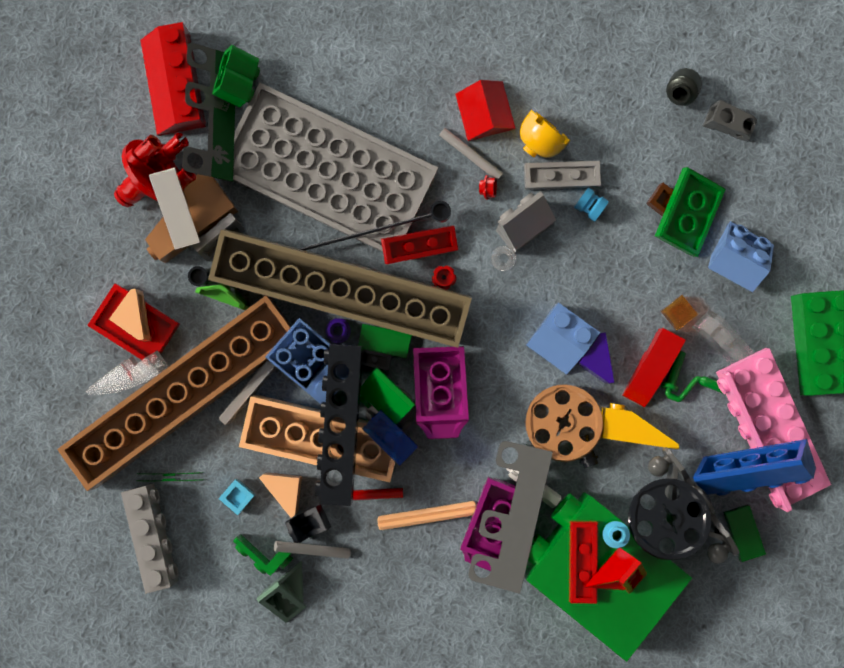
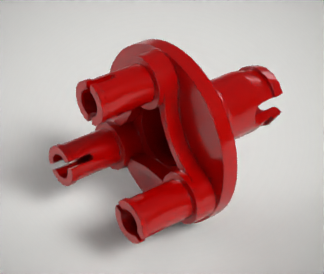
(145, 158)

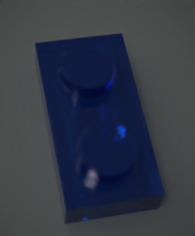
(390, 437)

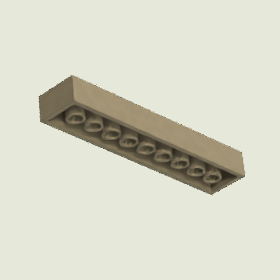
(339, 287)

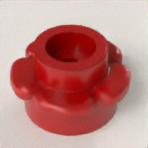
(488, 187)
(448, 272)

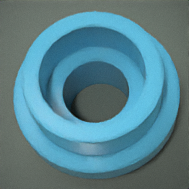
(608, 531)

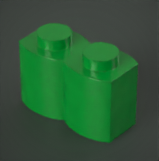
(236, 76)

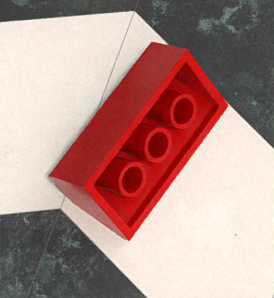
(167, 78)

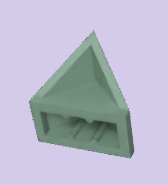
(285, 594)

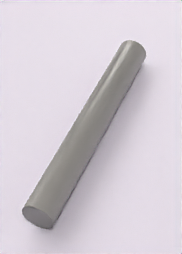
(470, 154)
(308, 549)

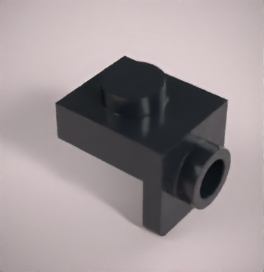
(307, 524)

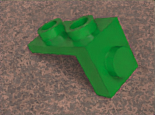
(261, 563)

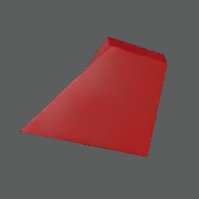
(618, 573)

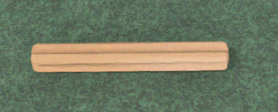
(426, 515)

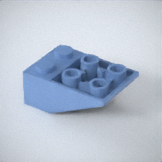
(301, 358)

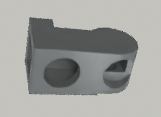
(730, 120)

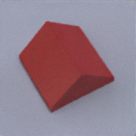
(484, 109)

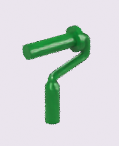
(670, 384)

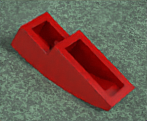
(653, 366)

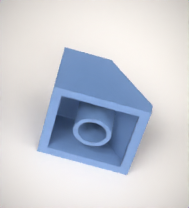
(562, 338)

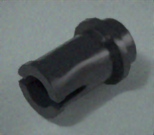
(590, 459)

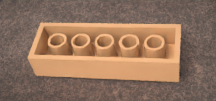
(293, 433)

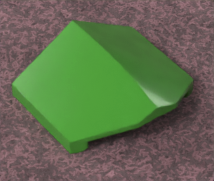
(225, 294)

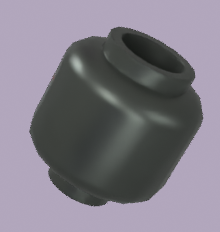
(684, 87)

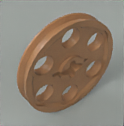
(577, 421)

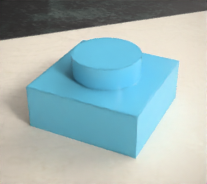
(237, 496)

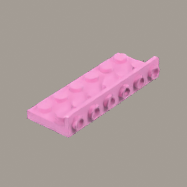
(768, 417)

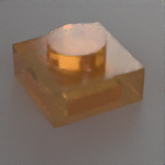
(679, 312)

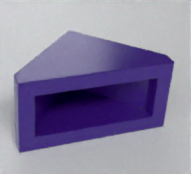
(598, 360)

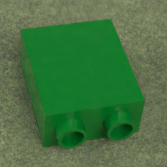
(618, 617)

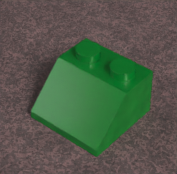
(385, 396)

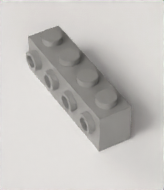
(150, 538)

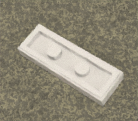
(174, 208)

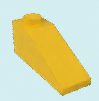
(629, 427)

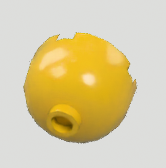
(541, 136)

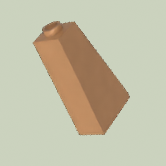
(207, 206)

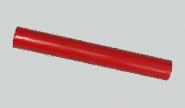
(368, 494)

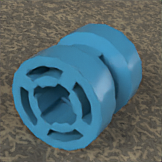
(586, 201)

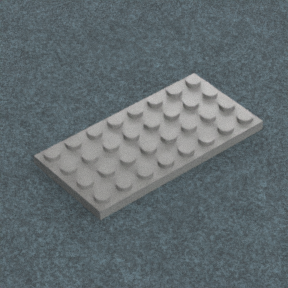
(327, 168)

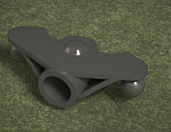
(669, 463)

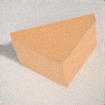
(132, 315)
(285, 490)

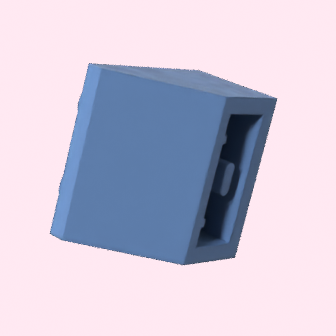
(742, 256)

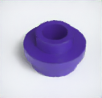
(332, 325)

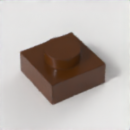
(660, 198)

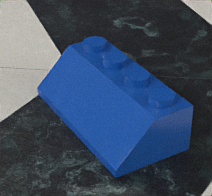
(756, 468)

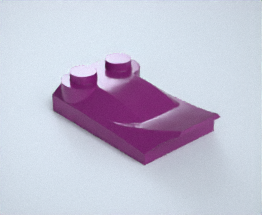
(440, 391)
(495, 496)

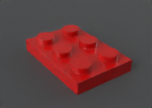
(160, 326)

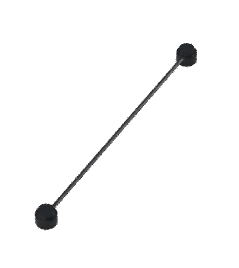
(440, 213)

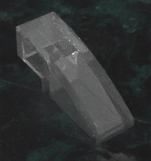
(129, 375)

